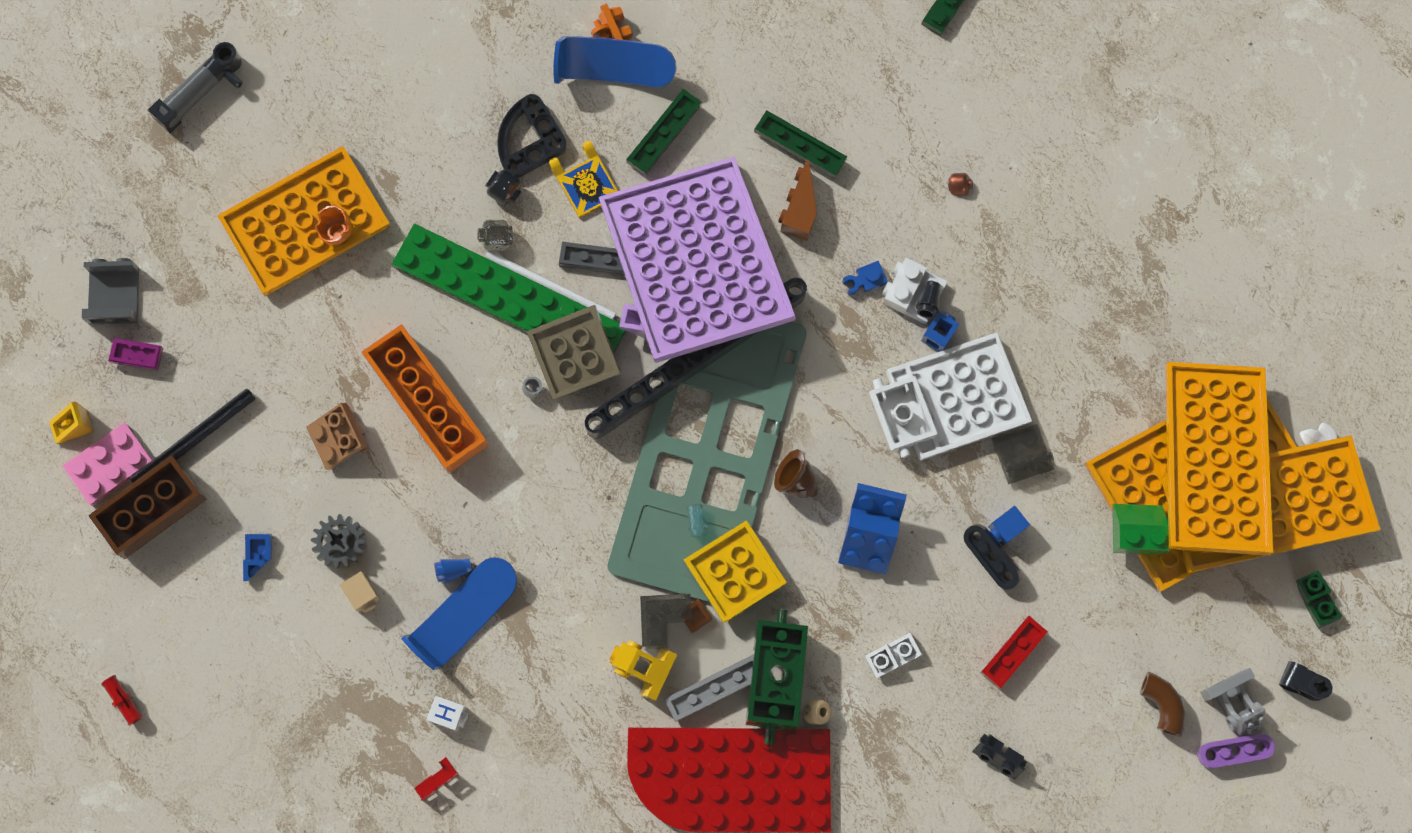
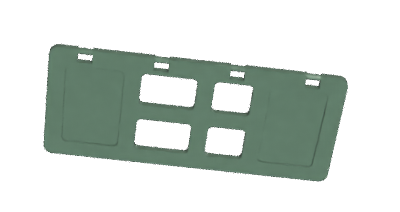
(655, 524)

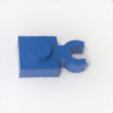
(868, 277)

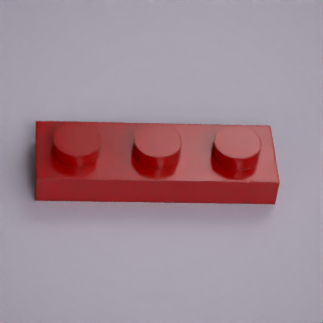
(1014, 652)

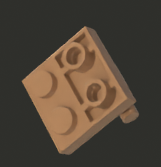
(337, 436)

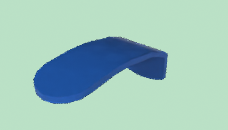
(613, 61)
(463, 613)

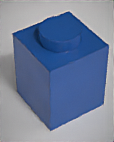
(1008, 525)

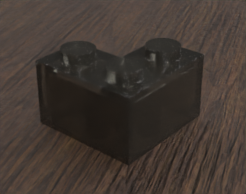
(658, 612)

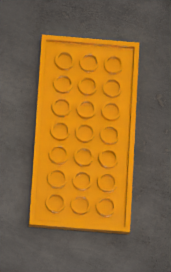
(1218, 459)
(1314, 501)

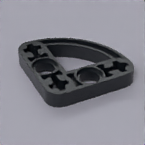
(542, 145)

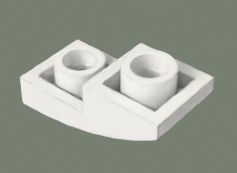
(893, 655)

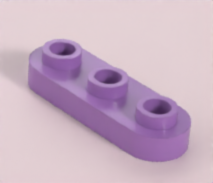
(1246, 750)

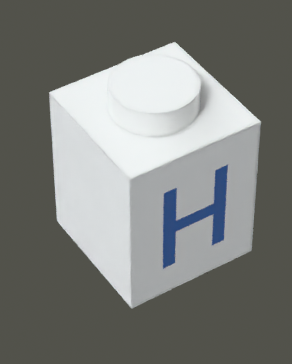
(447, 714)

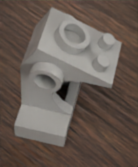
(1246, 721)

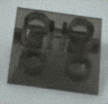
(1023, 454)

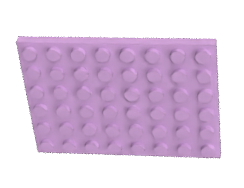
(696, 259)

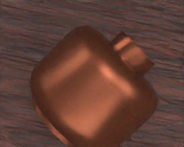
(959, 184)

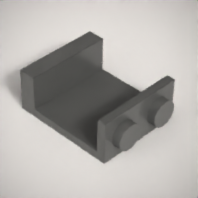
(112, 292)

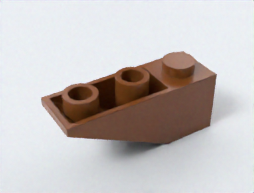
(802, 208)

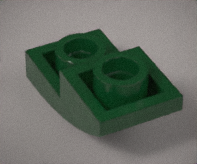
(1317, 599)

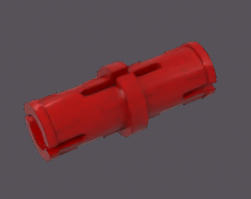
(122, 700)

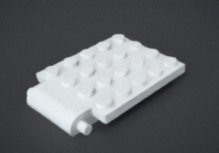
(949, 399)

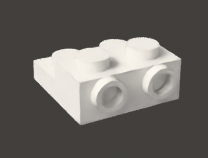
(907, 288)

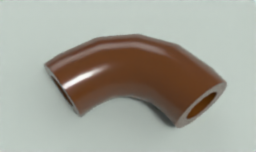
(1168, 702)

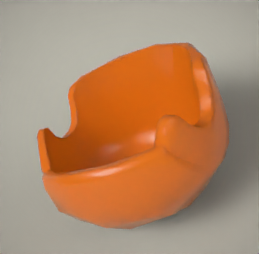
(334, 225)

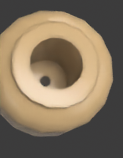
(816, 711)

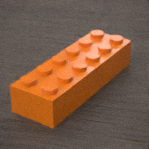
(425, 399)

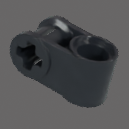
(1302, 681)

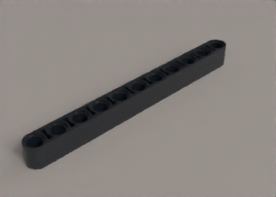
(669, 380)

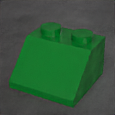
(1140, 529)

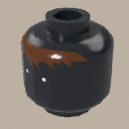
(503, 187)

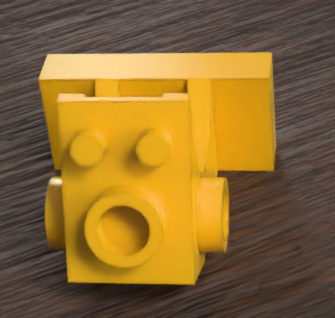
(625, 658)

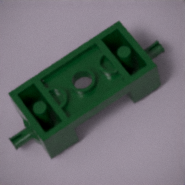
(773, 702)

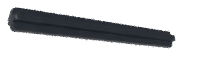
(201, 431)

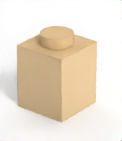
(360, 593)

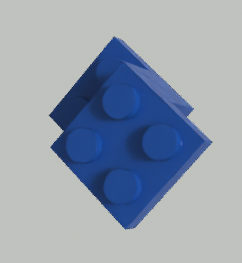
(872, 528)

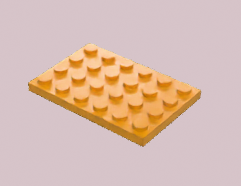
(277, 225)

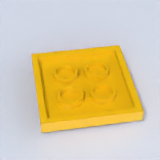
(735, 571)

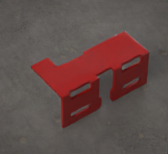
(441, 778)

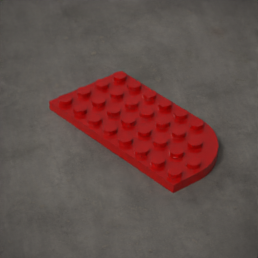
(732, 779)

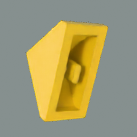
(70, 423)

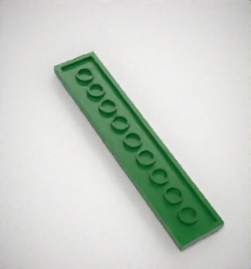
(487, 284)

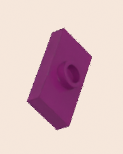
(135, 354)

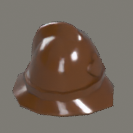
(796, 476)

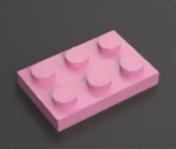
(107, 464)

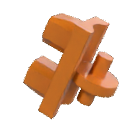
(608, 28)

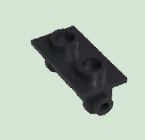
(1009, 763)

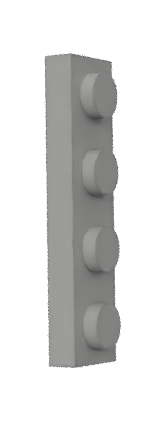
(710, 689)

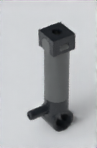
(197, 85)

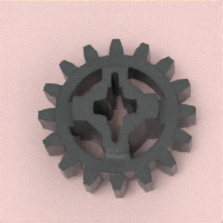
(345, 535)

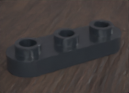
(995, 568)

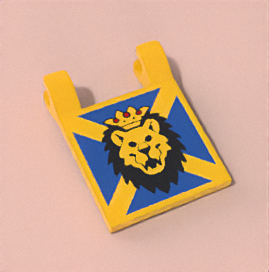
(585, 181)

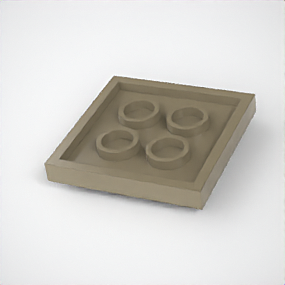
(574, 352)

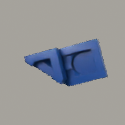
(257, 553)

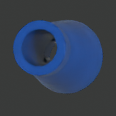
(450, 569)

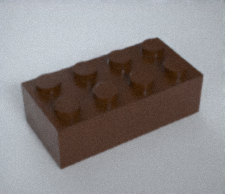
(147, 507)

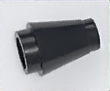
(928, 302)

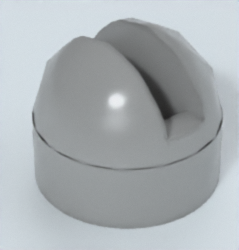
(535, 384)

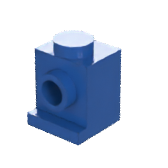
(934, 339)

